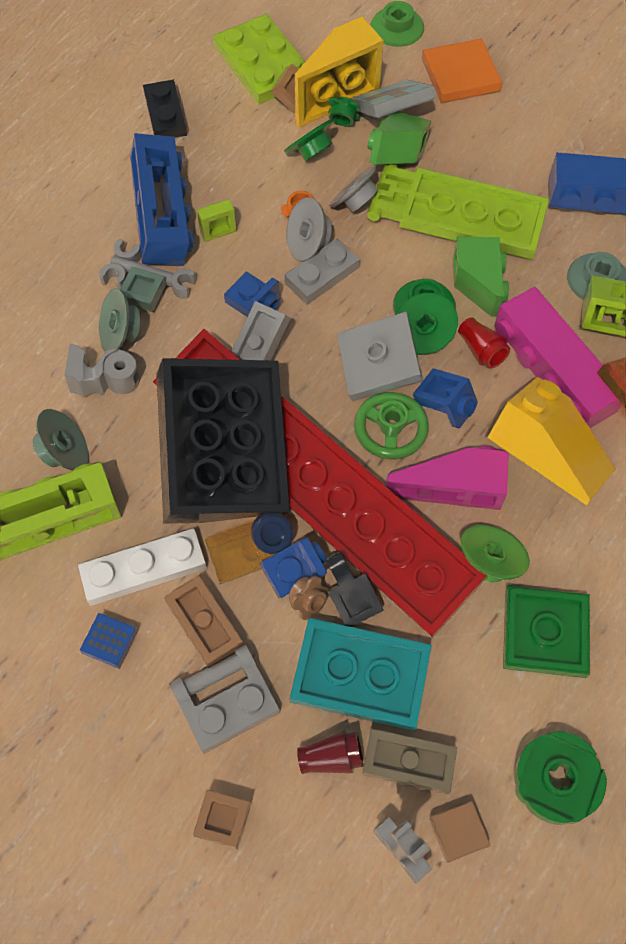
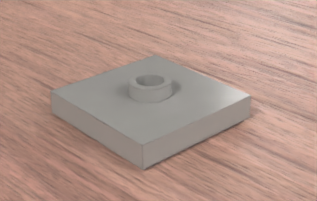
(379, 356)

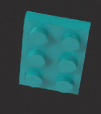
(361, 674)

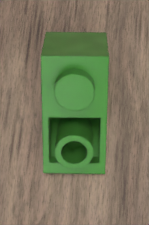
(398, 139)
(479, 272)

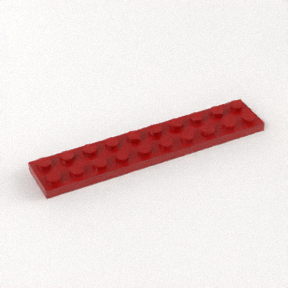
(365, 518)

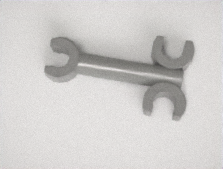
(122, 263)
(405, 847)

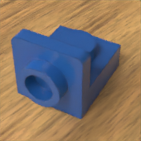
(251, 289)
(447, 394)
(292, 564)

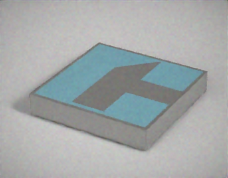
(394, 98)

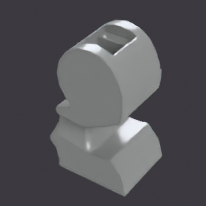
(113, 371)

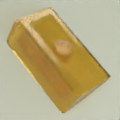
(234, 553)

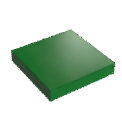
(547, 632)

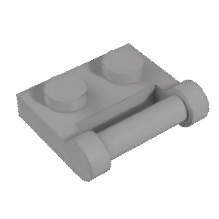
(233, 709)

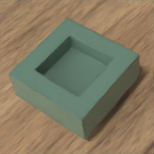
(143, 288)

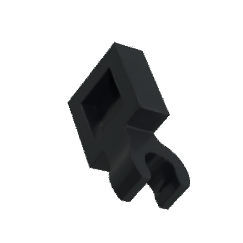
(353, 595)

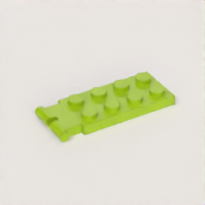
(459, 208)

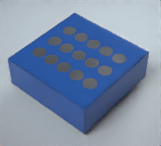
(108, 640)

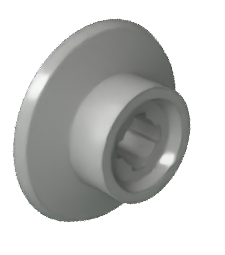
(358, 191)
(307, 229)

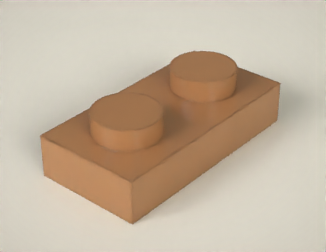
(203, 621)

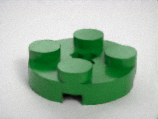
(582, 767)

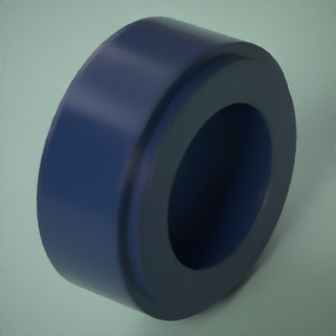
(271, 532)

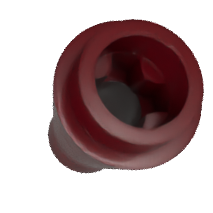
(332, 754)

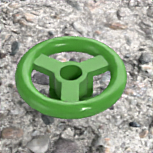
(394, 408)

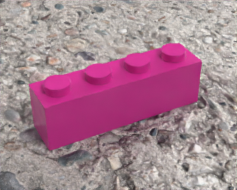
(556, 354)

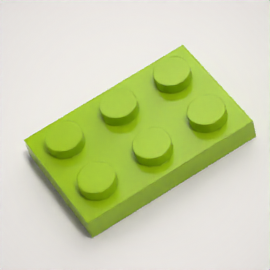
(257, 55)

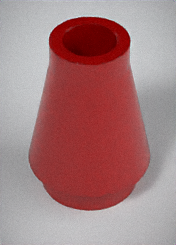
(485, 344)

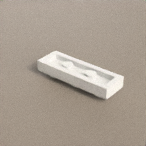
(141, 567)

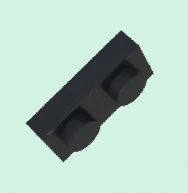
(164, 109)

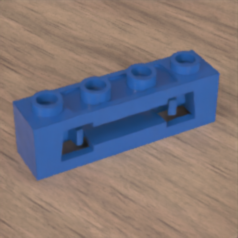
(170, 239)

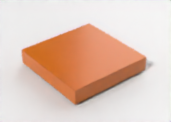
(461, 70)

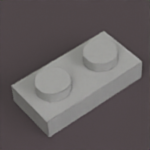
(321, 271)
(260, 333)

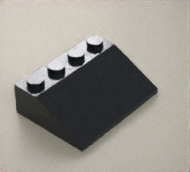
(220, 440)

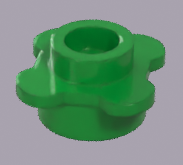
(343, 111)

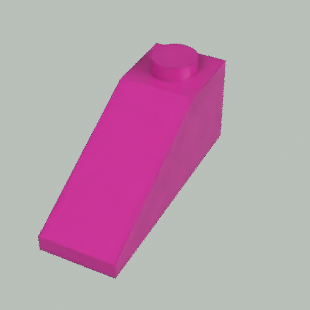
(462, 478)

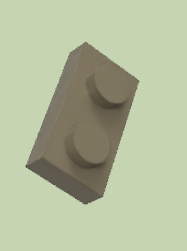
(410, 761)

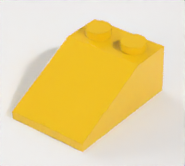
(341, 66)
(553, 439)

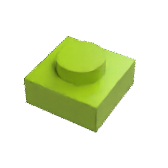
(216, 220)

